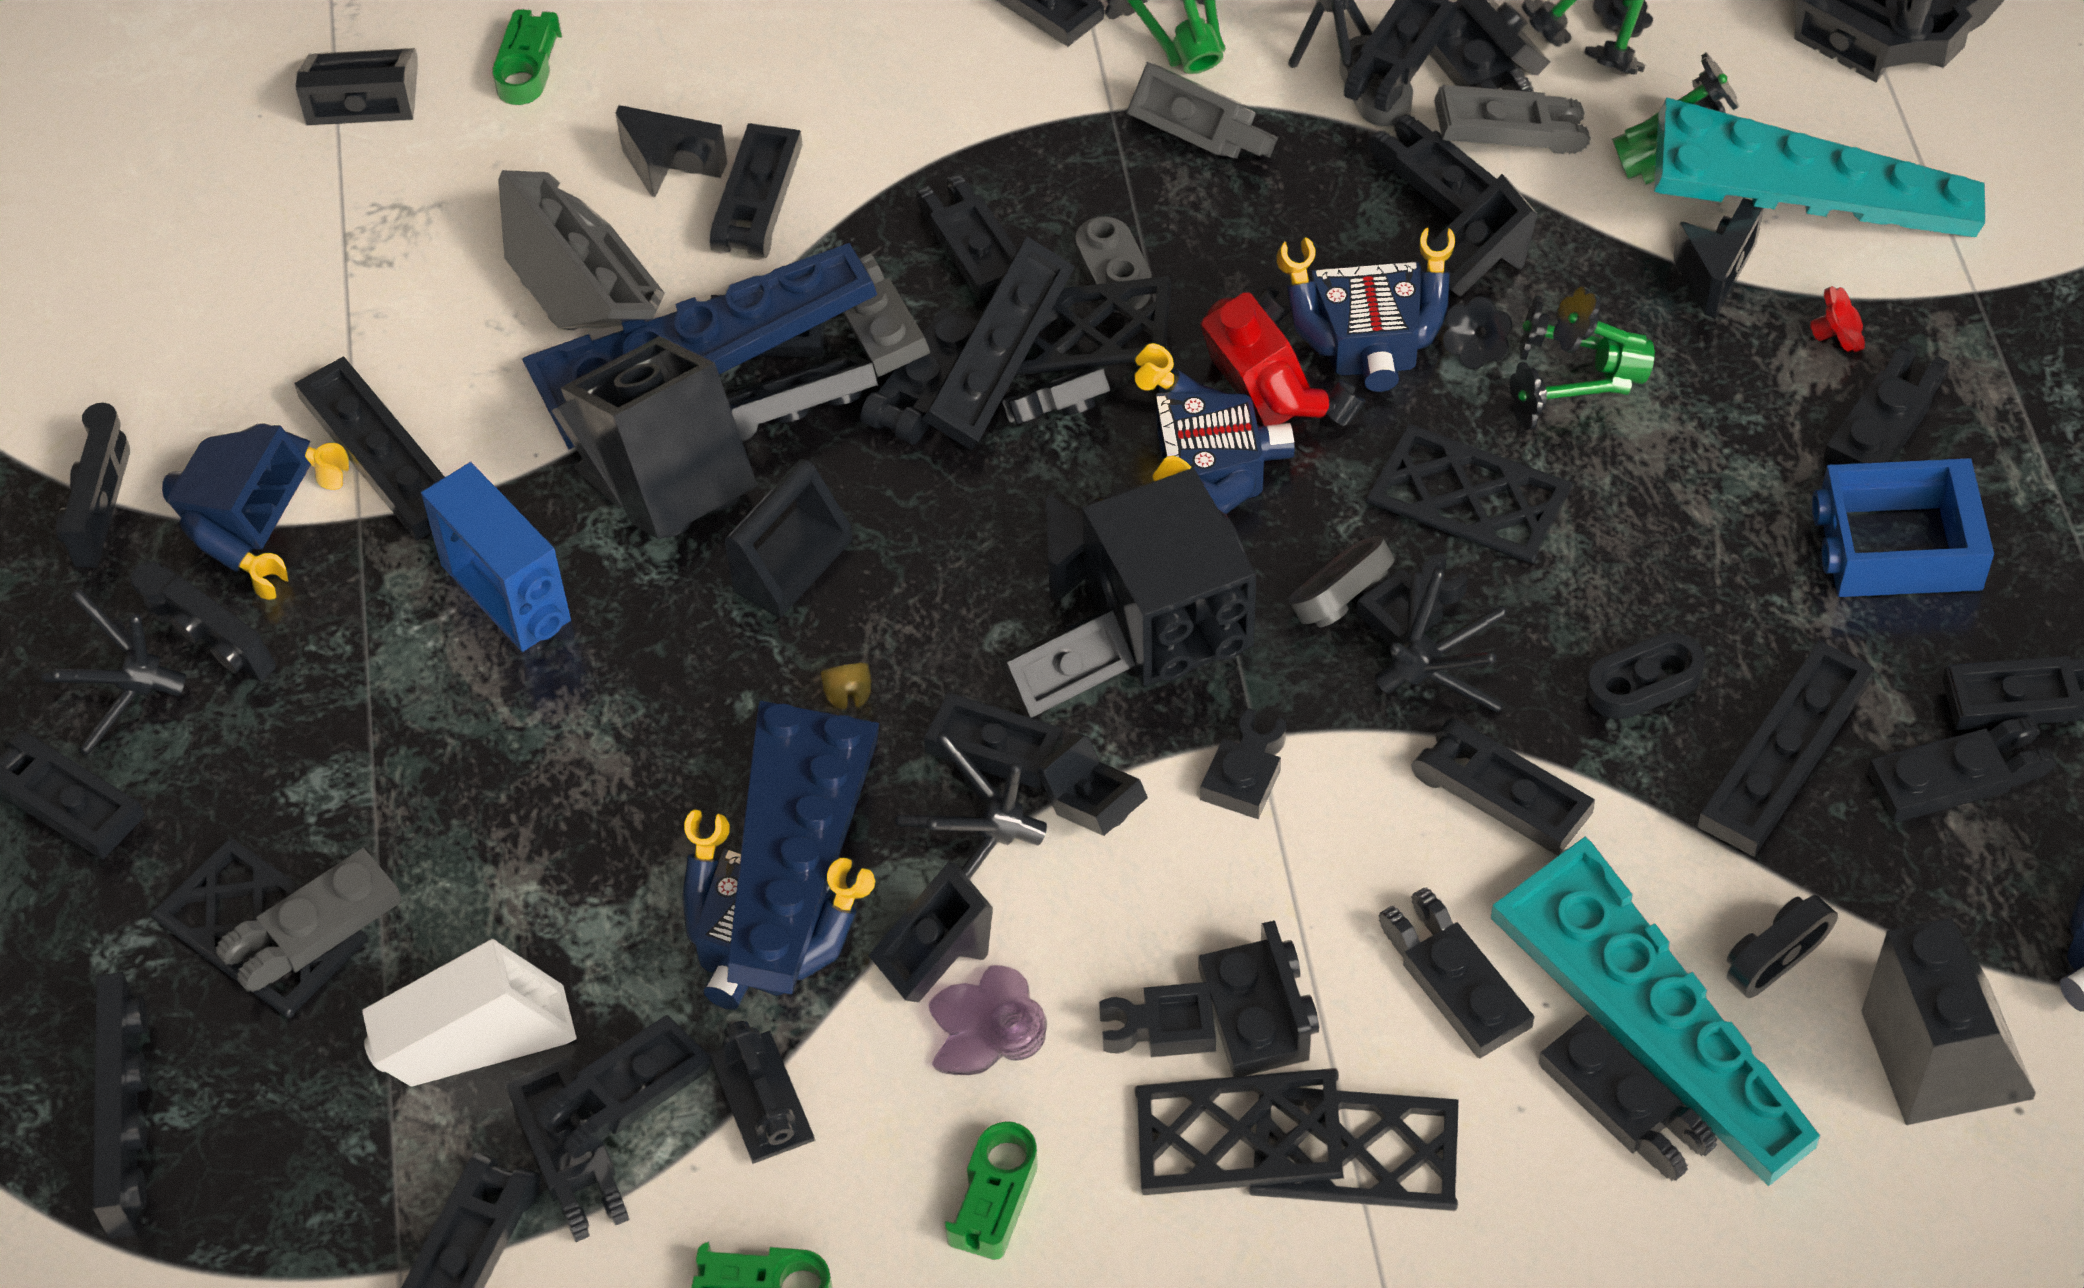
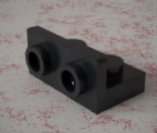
(1259, 1003)

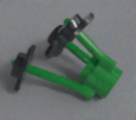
(1196, 44)

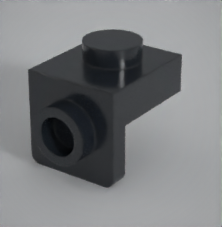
(1087, 789)

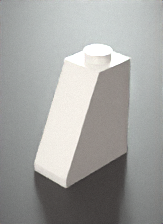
(467, 1017)

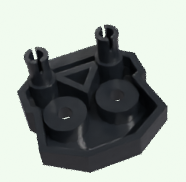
(1889, 31)

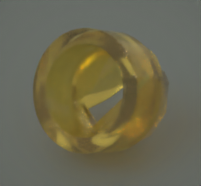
(845, 680)

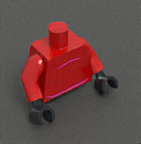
(1263, 365)

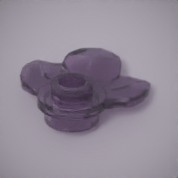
(982, 1019)

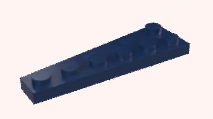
(724, 329)
(795, 824)

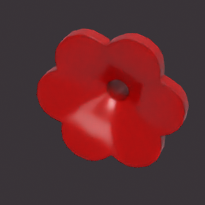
(1839, 320)

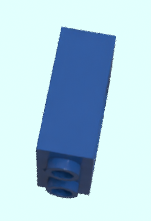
(1904, 486)
(496, 556)

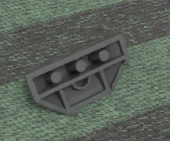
(571, 256)

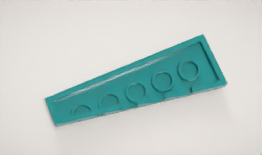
(1722, 154)
(1603, 952)

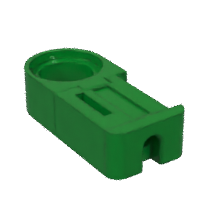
(525, 50)
(993, 1194)
(756, 1271)

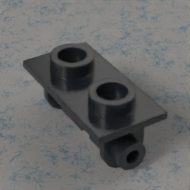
(760, 1092)

